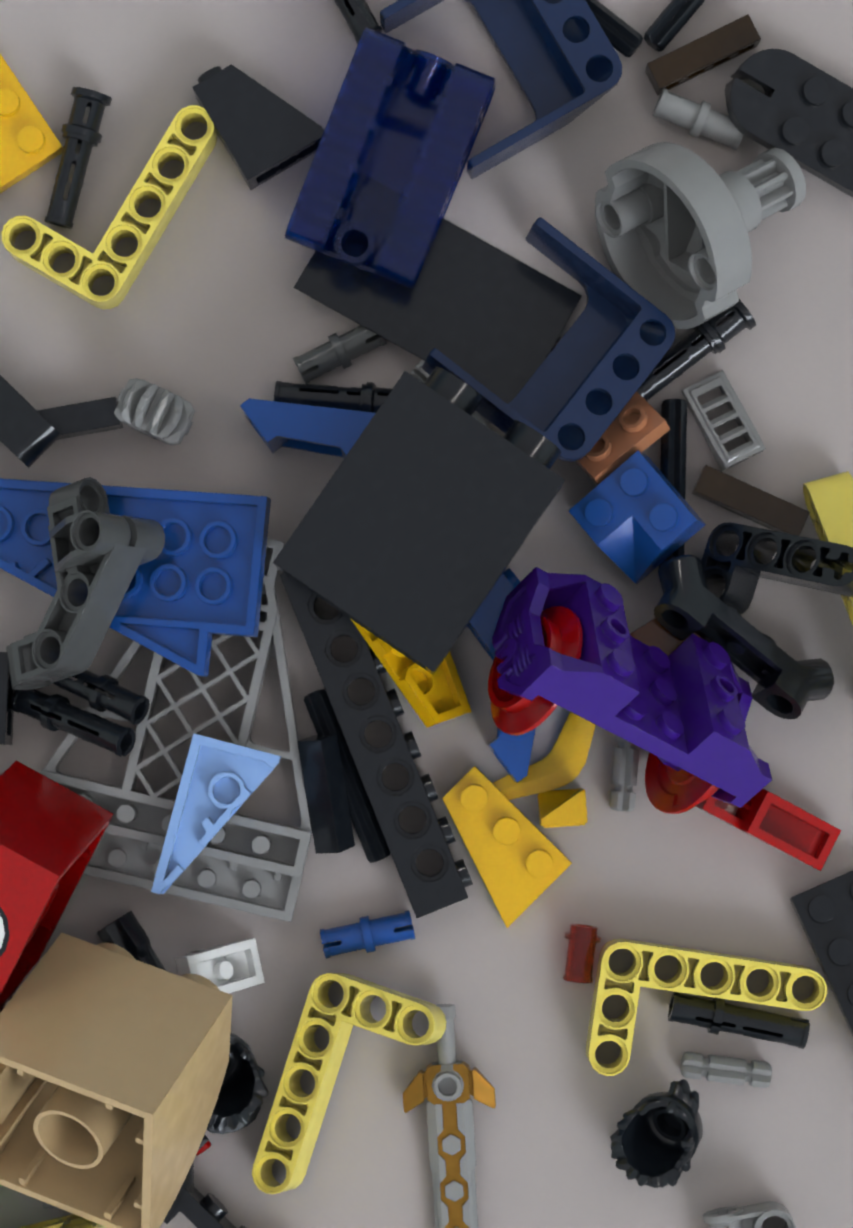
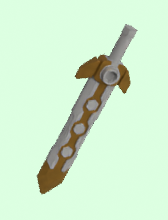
(451, 1127)

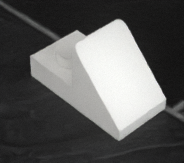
(227, 965)

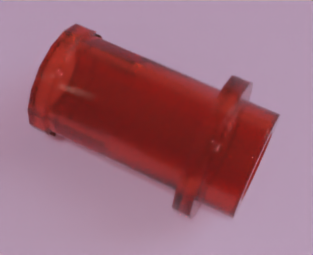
(580, 953)

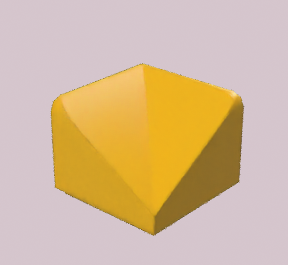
(562, 808)

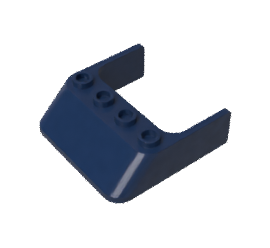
(553, 54)
(591, 367)

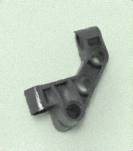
(93, 568)

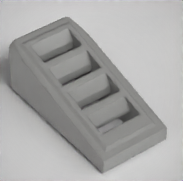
(746, 428)

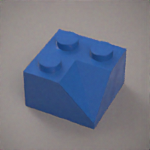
(637, 517)

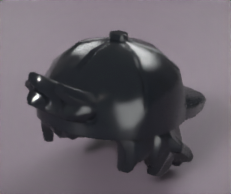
(240, 1092)
(659, 1136)

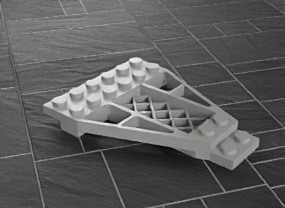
(250, 860)

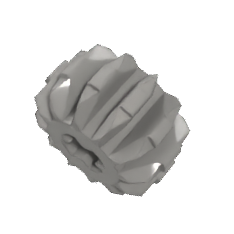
(154, 411)

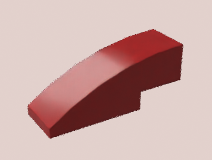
(779, 825)

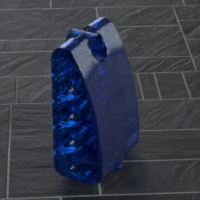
(390, 157)

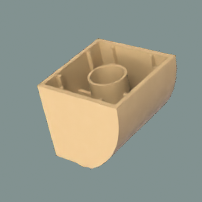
(108, 1081)

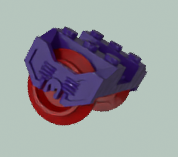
(582, 658)

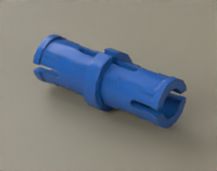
(367, 934)

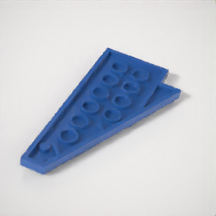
(196, 587)

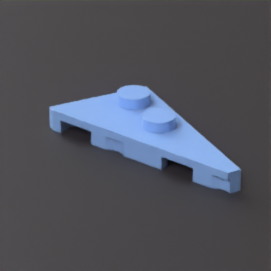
(211, 790)

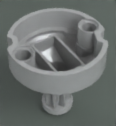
(684, 229)

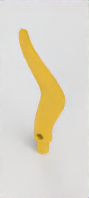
(559, 766)

